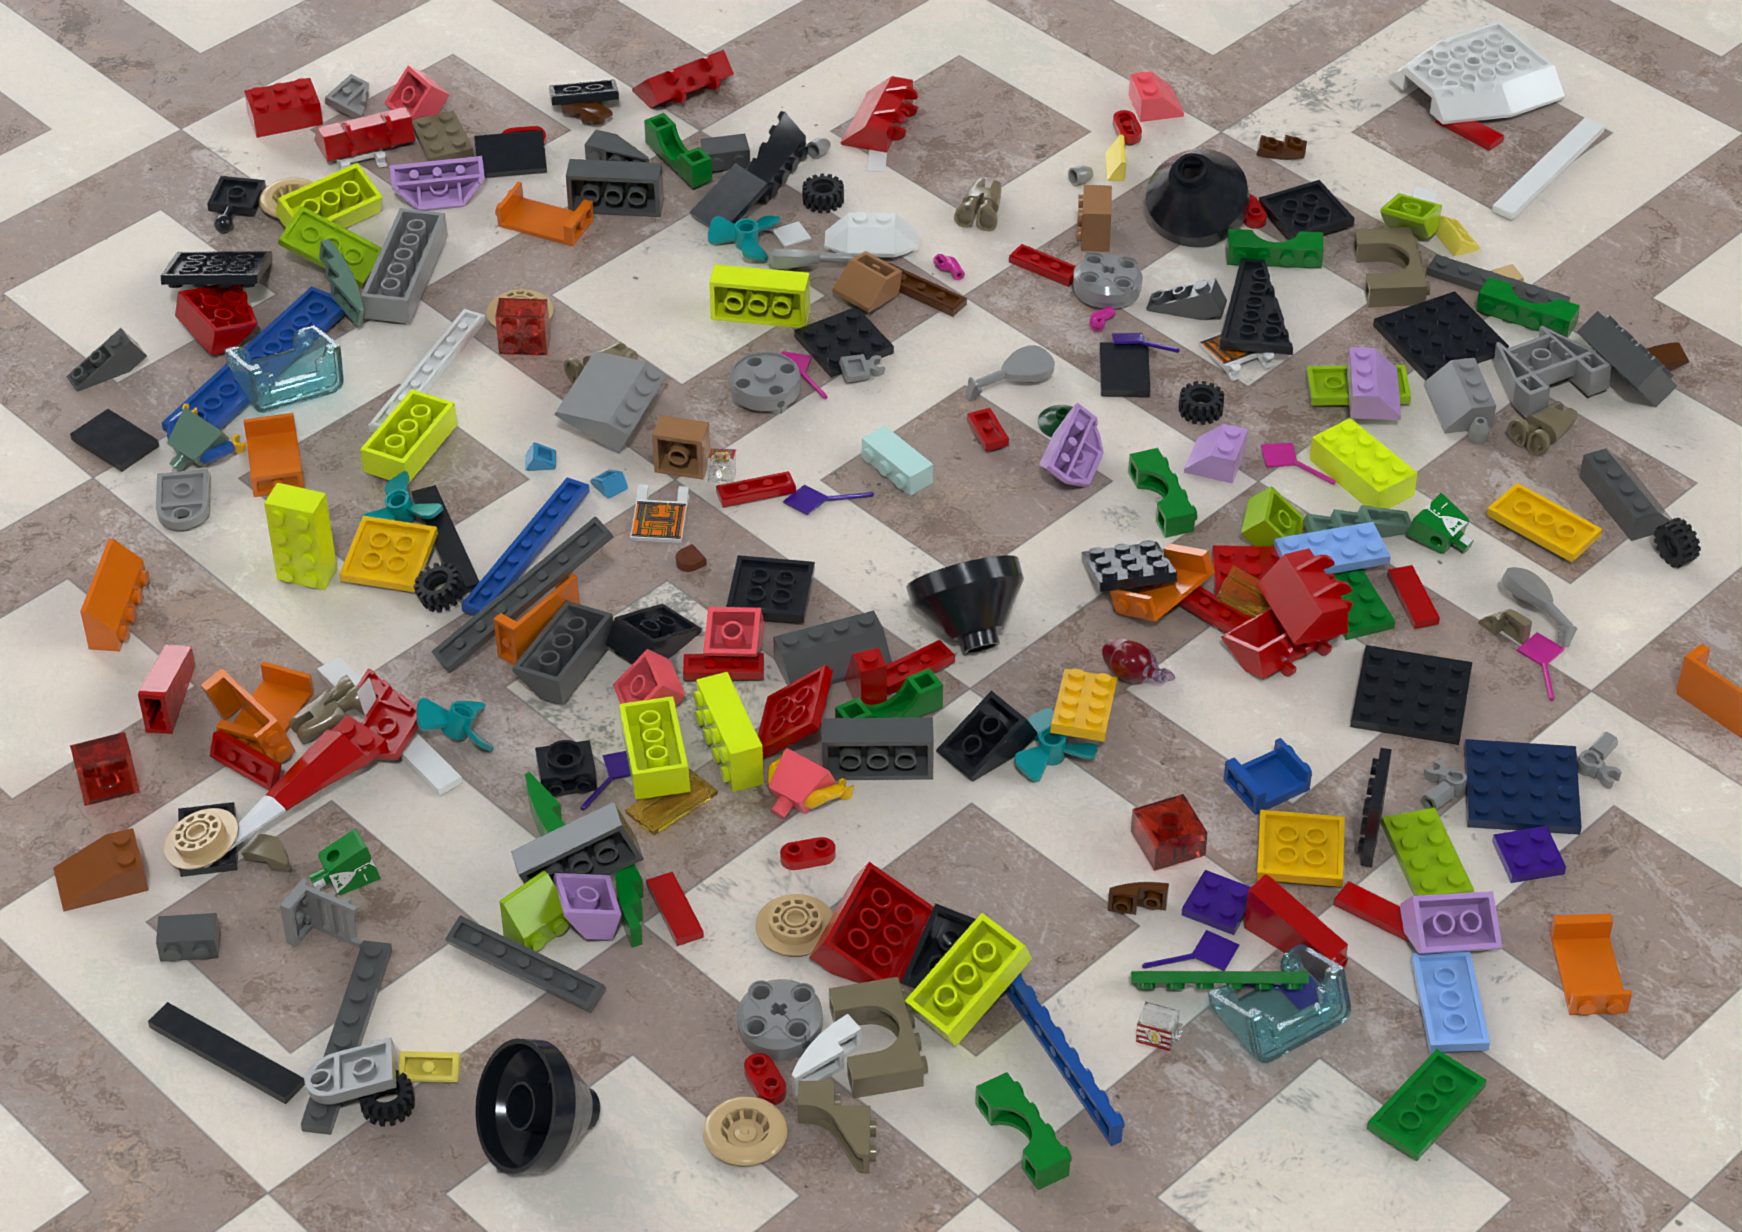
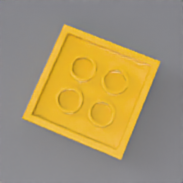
(388, 553)
(1301, 848)

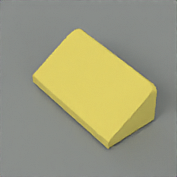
(1116, 160)
(1455, 237)
(430, 1066)

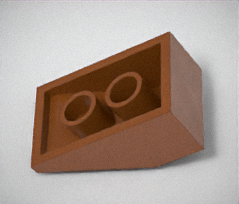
(101, 871)

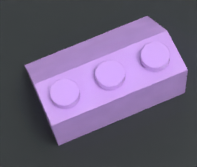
(1372, 385)
(1451, 922)

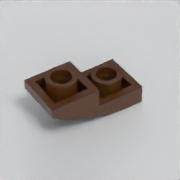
(589, 112)
(1288, 149)
(1670, 355)
(1129, 896)

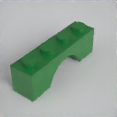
(663, 138)
(1300, 252)
(1501, 302)
(1152, 472)
(917, 697)
(1005, 1104)

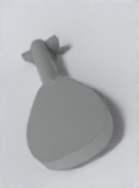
(790, 258)
(1025, 365)
(1532, 589)

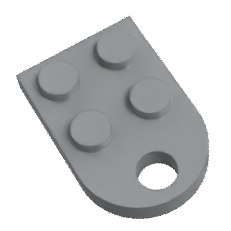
(182, 495)
(353, 1073)

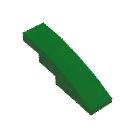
(543, 806)
(629, 891)

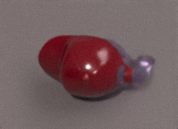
(1134, 662)

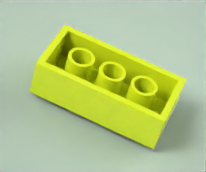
(339, 197)
(759, 296)
(409, 436)
(1363, 465)
(301, 536)
(729, 732)
(654, 748)
(968, 979)

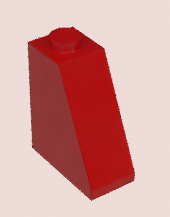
(867, 677)

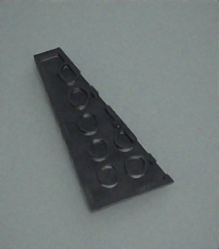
(1254, 313)

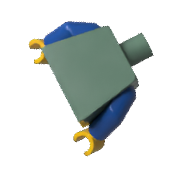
(198, 440)

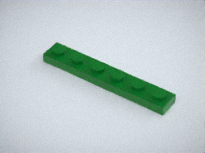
(1234, 979)

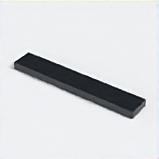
(448, 543)
(226, 1053)

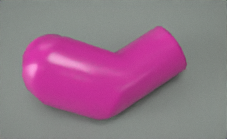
(949, 264)
(1098, 318)

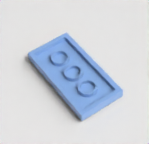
(1348, 546)
(1450, 1002)

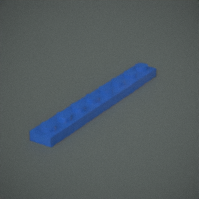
(527, 545)
(1066, 1060)

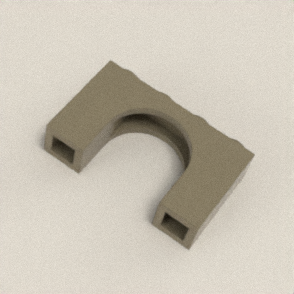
(1396, 247)
(884, 1005)

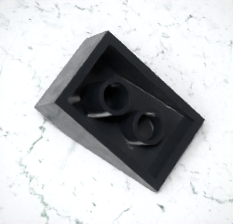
(652, 629)
(987, 737)
(938, 936)

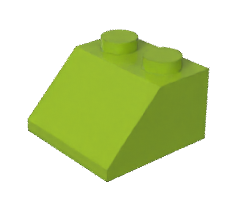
(1414, 213)
(1269, 518)
(533, 913)

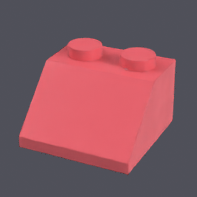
(417, 94)
(1153, 97)
(733, 631)
(648, 679)

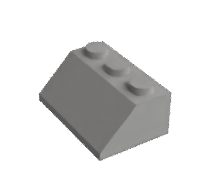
(1460, 395)

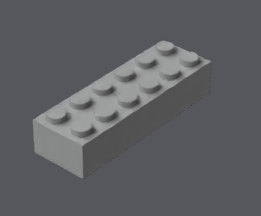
(404, 265)

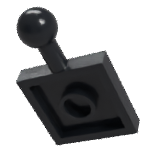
(232, 197)

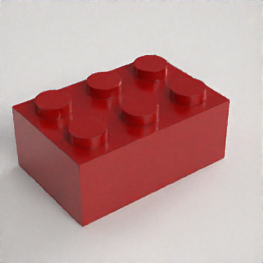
(283, 107)

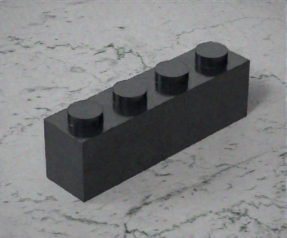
(779, 155)

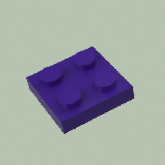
(1529, 854)
(1217, 902)

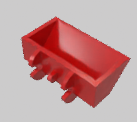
(685, 79)
(881, 115)
(365, 134)
(1307, 597)
(1266, 648)

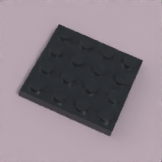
(216, 268)
(1438, 332)
(1411, 694)

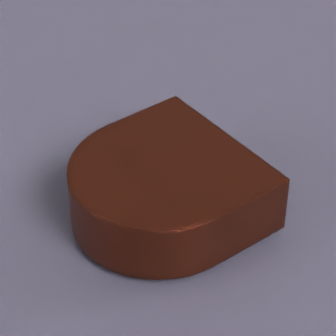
(690, 559)

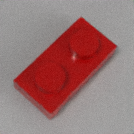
(987, 429)

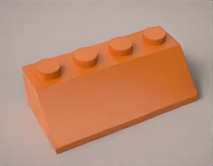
(113, 597)

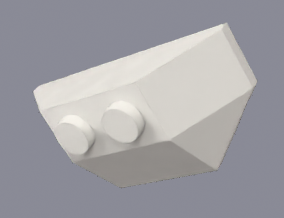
(876, 233)

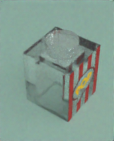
(722, 465)
(1158, 1026)

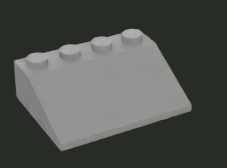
(610, 398)

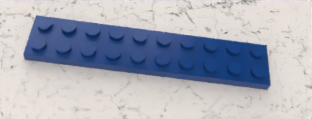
(222, 396)

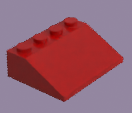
(872, 929)

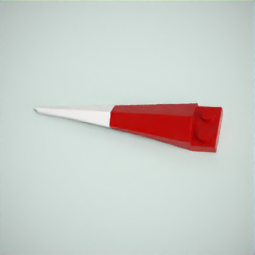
(325, 762)

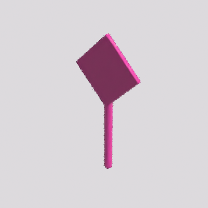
(803, 362)
(1284, 455)
(1542, 651)

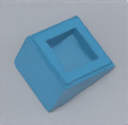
(540, 458)
(610, 483)

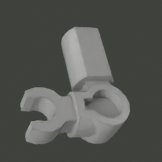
(1592, 762)
(1451, 784)

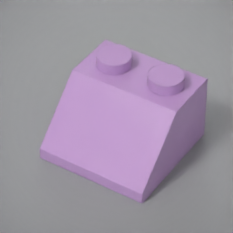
(1218, 453)
(589, 904)

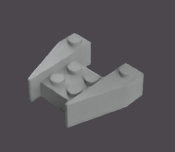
(1535, 364)

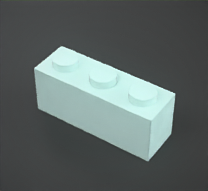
(897, 460)

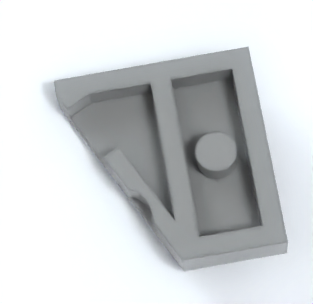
(349, 97)

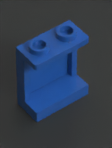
(1268, 778)

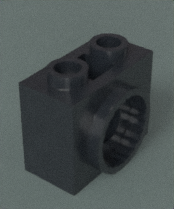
(566, 767)

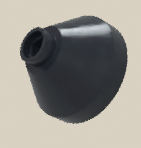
(1197, 197)
(969, 599)
(531, 1106)

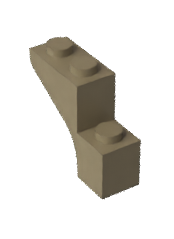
(848, 1123)

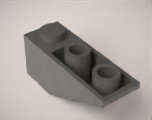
(611, 147)
(1191, 301)
(113, 358)

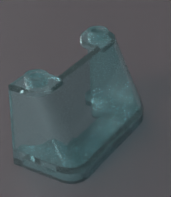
(289, 376)
(1283, 1019)

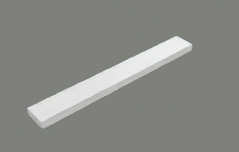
(1548, 169)
(434, 362)
(418, 753)

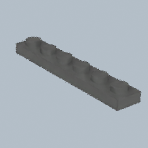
(1475, 278)
(525, 964)

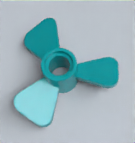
(744, 234)
(399, 504)
(453, 723)
(1050, 748)

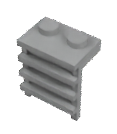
(307, 910)

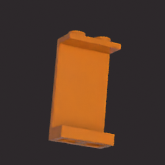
(542, 218)
(273, 453)
(1154, 601)
(515, 637)
(1710, 690)
(280, 693)
(229, 697)
(1588, 964)

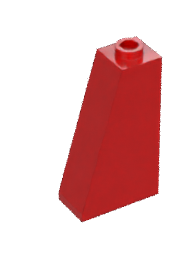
(166, 688)
(1287, 923)

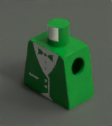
(1441, 526)
(345, 865)

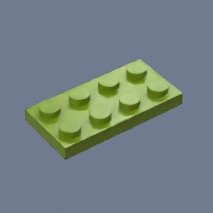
(308, 231)
(1330, 385)
(1426, 853)

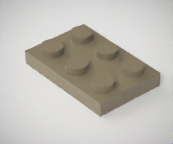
(442, 137)

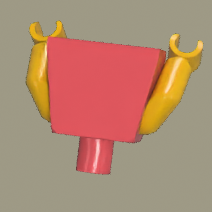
(802, 784)

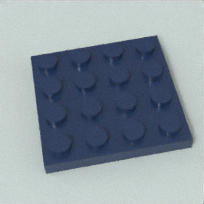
(1522, 786)

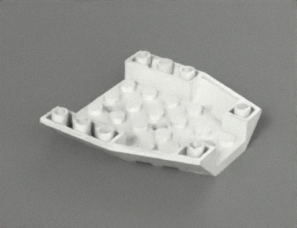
(1482, 76)

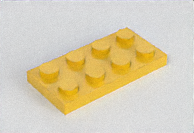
(1544, 522)
(1084, 704)

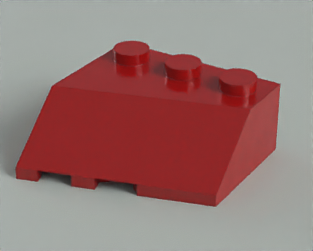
(216, 316)

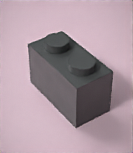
(727, 151)
(188, 937)

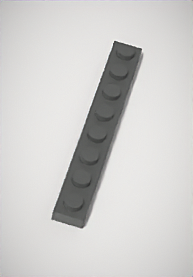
(523, 593)
(351, 1023)

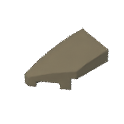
(1509, 622)
(267, 849)

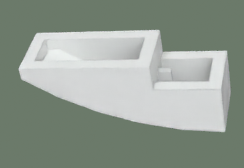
(827, 1052)

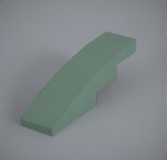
(344, 286)
(1387, 521)

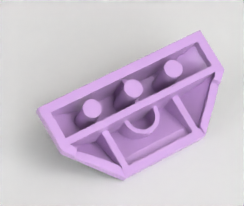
(438, 183)
(1074, 448)

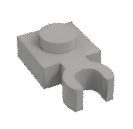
(859, 369)

